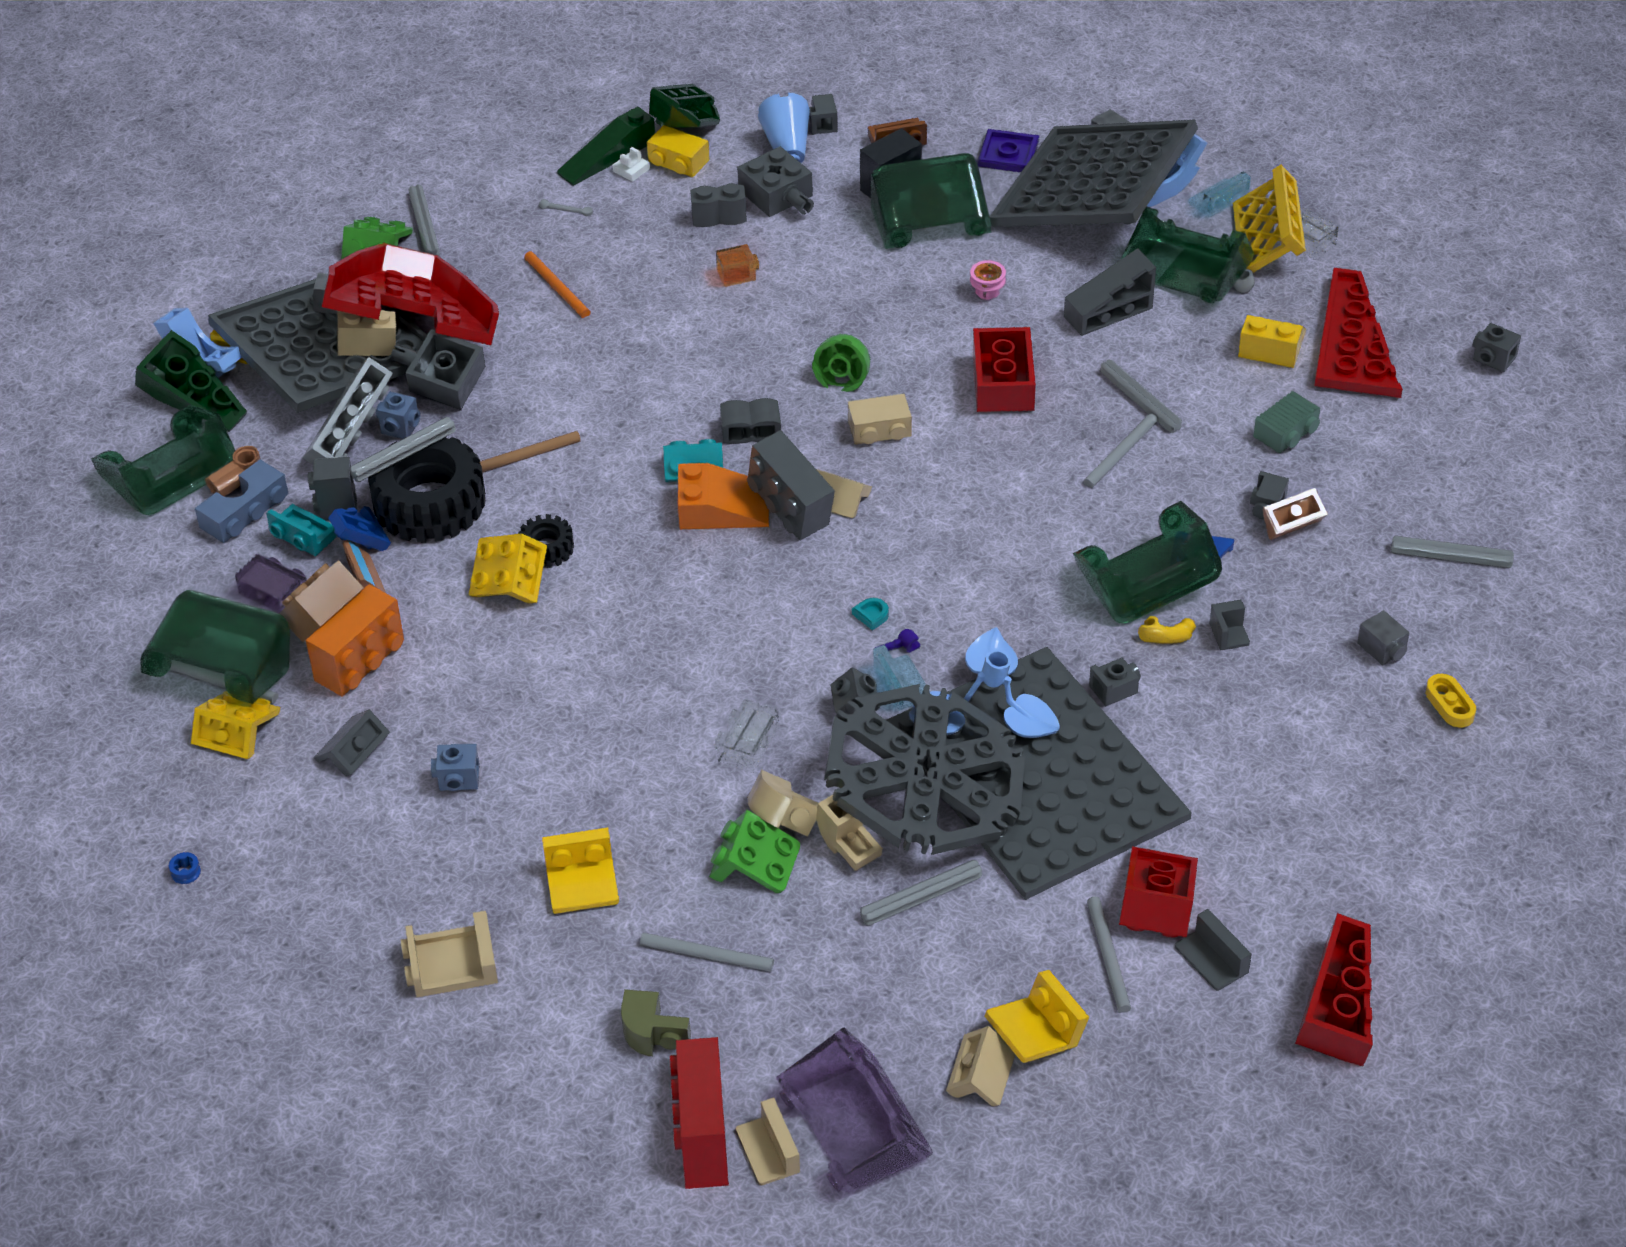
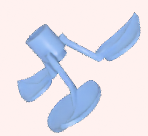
(994, 662)

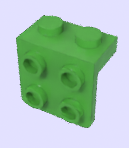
(370, 233)
(756, 851)

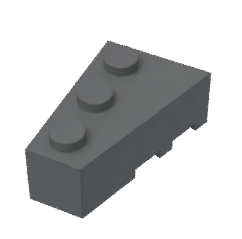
(1112, 295)

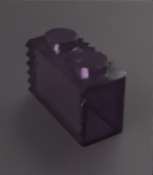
(268, 581)

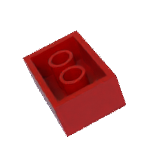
(1003, 369)

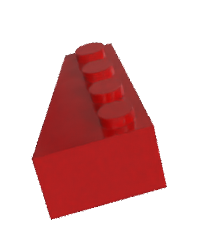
(1339, 1003)
(699, 1112)

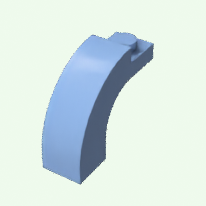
(1181, 172)
(183, 323)

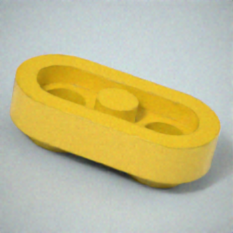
(1452, 702)

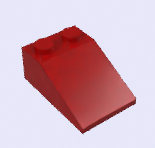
(1159, 892)

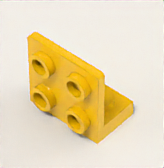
(508, 567)
(230, 724)
(580, 870)
(1042, 1022)

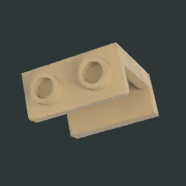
(450, 958)

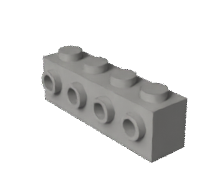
(350, 412)

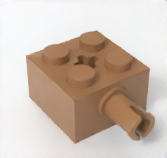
(319, 599)

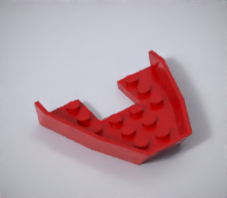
(411, 283)

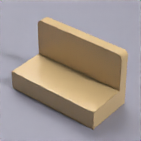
(847, 494)
(981, 1066)
(769, 1145)

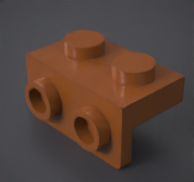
(913, 126)

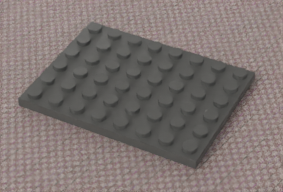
(1082, 787)

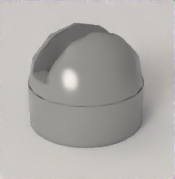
(1245, 282)

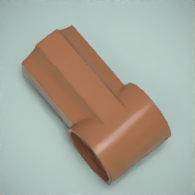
(226, 478)

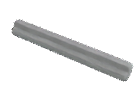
(423, 220)
(1141, 396)
(402, 449)
(1452, 551)
(920, 892)

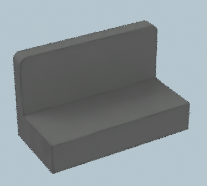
(354, 742)
(1215, 952)

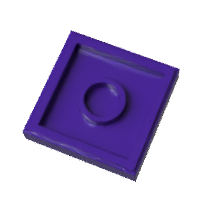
(1007, 150)

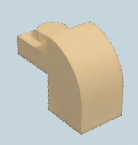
(778, 805)
(846, 835)

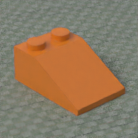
(717, 499)

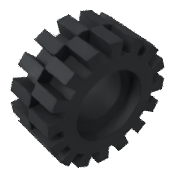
(552, 529)

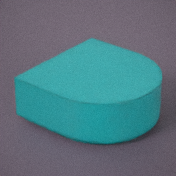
(871, 612)

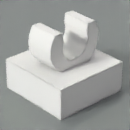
(631, 165)

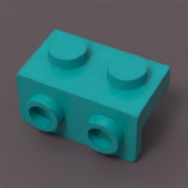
(682, 453)
(301, 529)

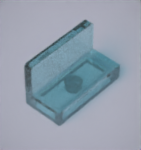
(1221, 194)
(896, 673)

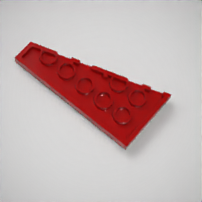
(1353, 343)

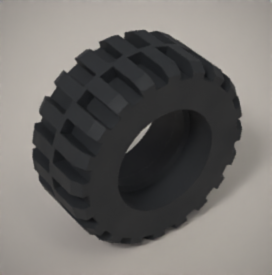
(435, 511)

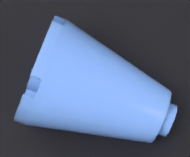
(786, 123)

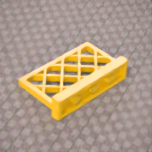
(1286, 215)

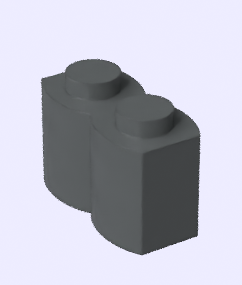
(718, 205)
(749, 420)

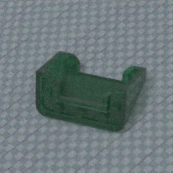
(928, 195)
(1190, 259)
(174, 468)
(1156, 570)
(222, 637)

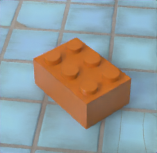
(355, 640)

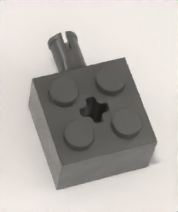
(777, 182)
(442, 368)

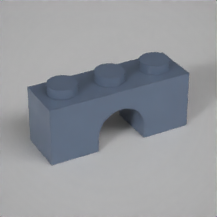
(226, 517)

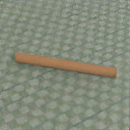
(530, 451)

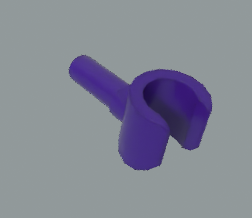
(907, 639)

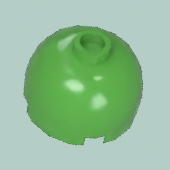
(840, 357)

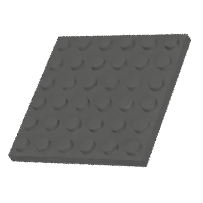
(1094, 174)
(299, 347)

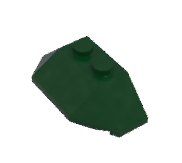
(683, 106)

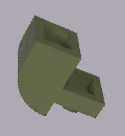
(646, 1027)

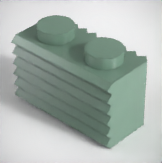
(1287, 422)

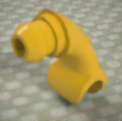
(1157, 633)

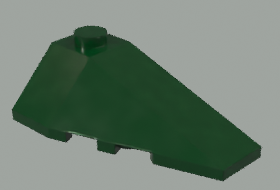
(607, 145)
(181, 378)

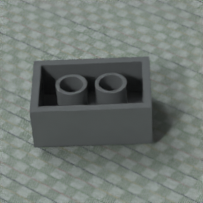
(790, 485)

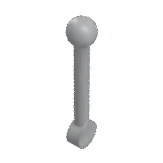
(586, 211)

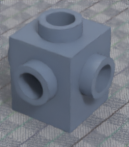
(398, 415)
(456, 767)

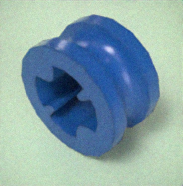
(184, 860)

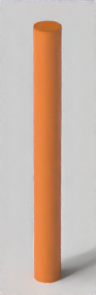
(557, 284)

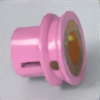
(983, 283)

